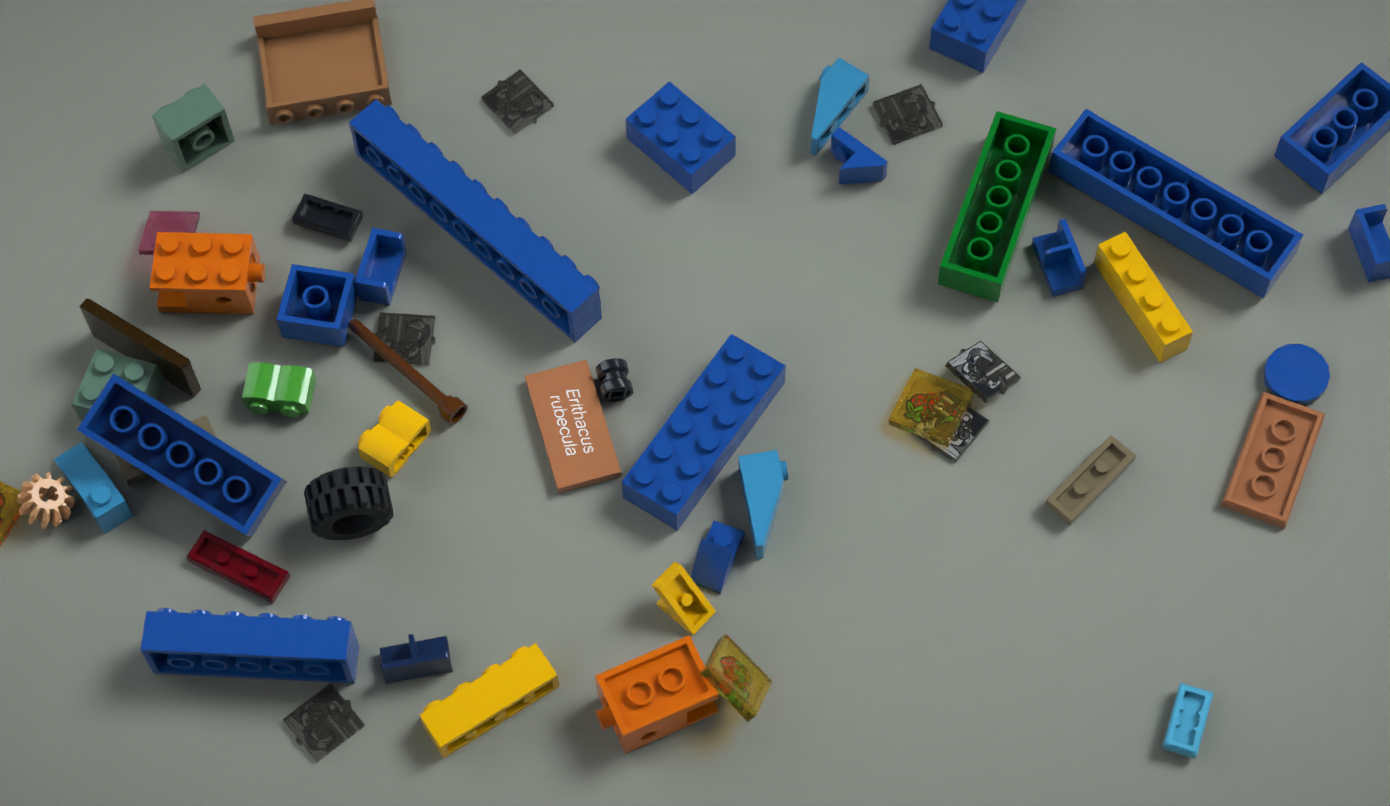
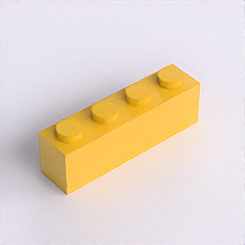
(1143, 297)
(489, 699)

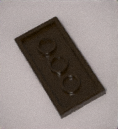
(140, 345)

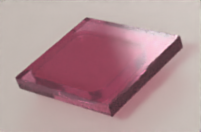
(166, 222)

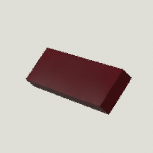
(238, 566)

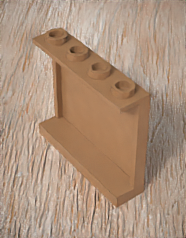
(322, 60)

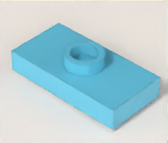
(1187, 720)

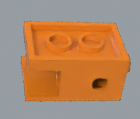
(206, 272)
(655, 694)

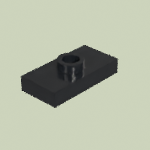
(327, 217)

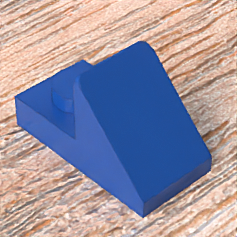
(859, 161)
(716, 556)

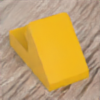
(682, 598)

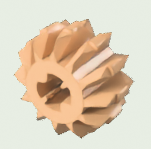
(54, 509)

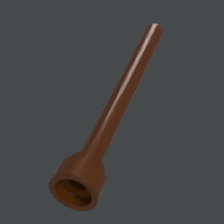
(451, 408)

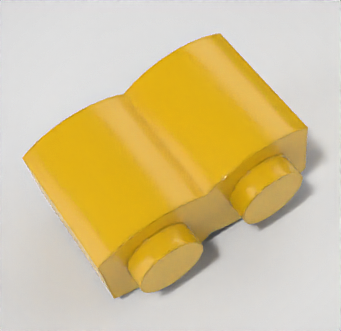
(393, 438)

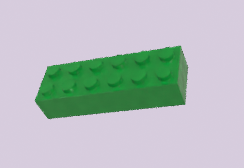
(996, 206)

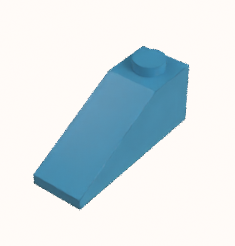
(839, 94)
(94, 487)
(762, 490)

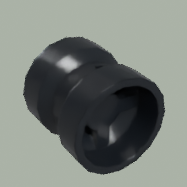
(614, 380)

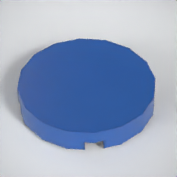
(1296, 373)

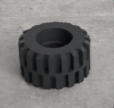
(348, 503)

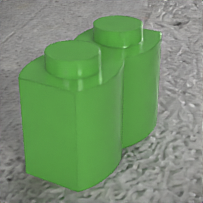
(278, 389)

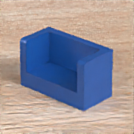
(1371, 241)
(380, 266)

